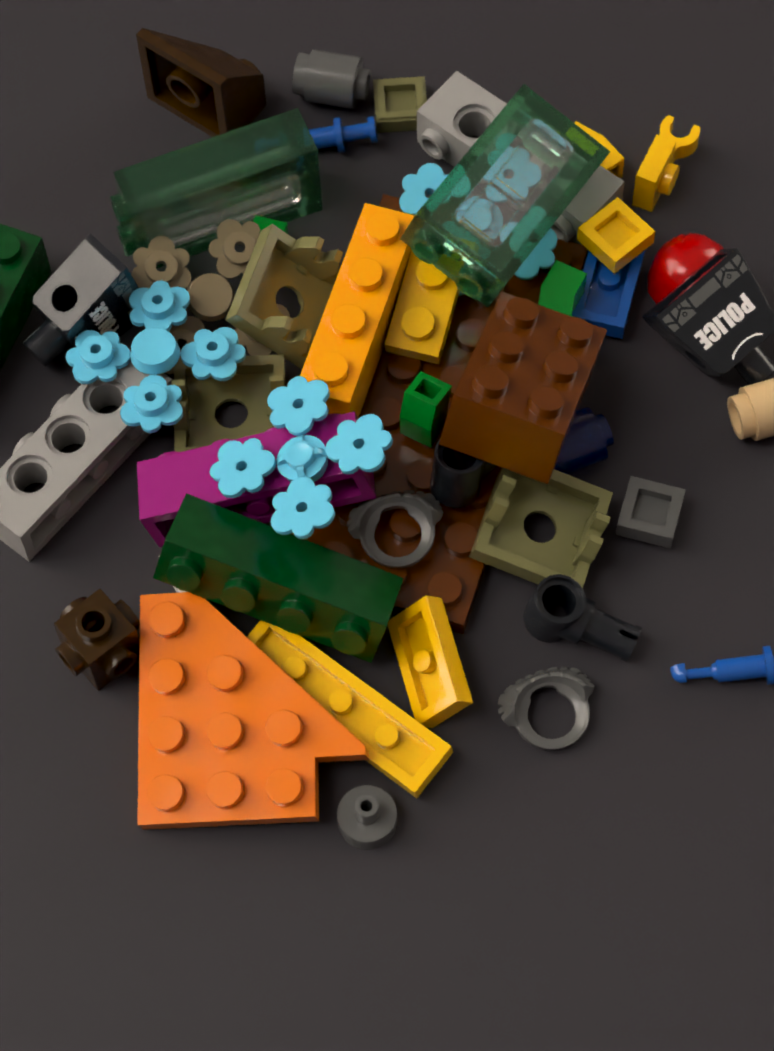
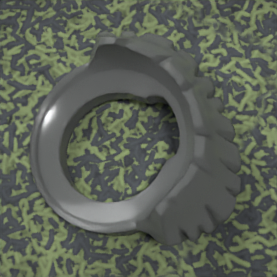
(420, 507)
(568, 683)

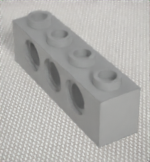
(466, 110)
(69, 478)

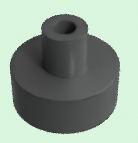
(367, 817)

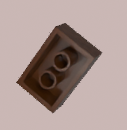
(522, 387)

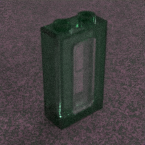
(236, 175)
(504, 196)

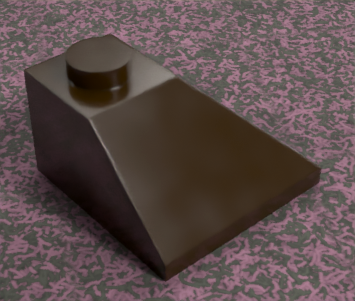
(200, 82)

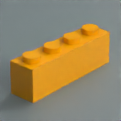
(360, 309)

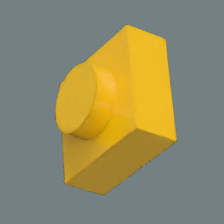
(616, 235)

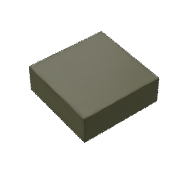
(398, 102)

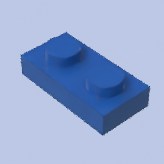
(608, 295)

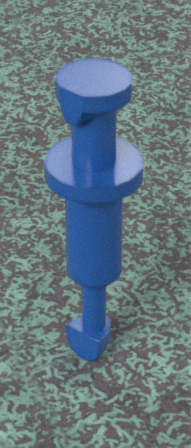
(338, 134)
(731, 669)

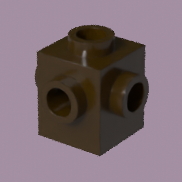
(98, 638)

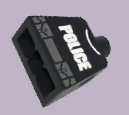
(81, 295)
(718, 319)

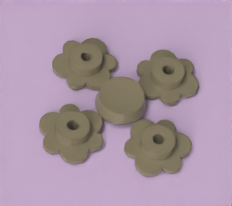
(210, 292)

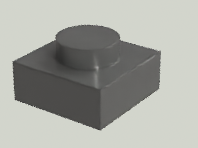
(650, 512)

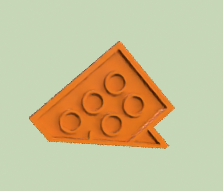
(224, 725)

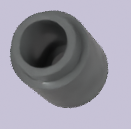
(331, 78)

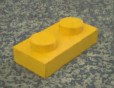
(422, 312)
(429, 661)

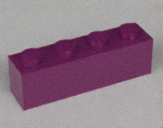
(173, 474)

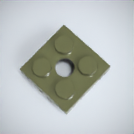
(292, 264)
(201, 398)
(571, 504)

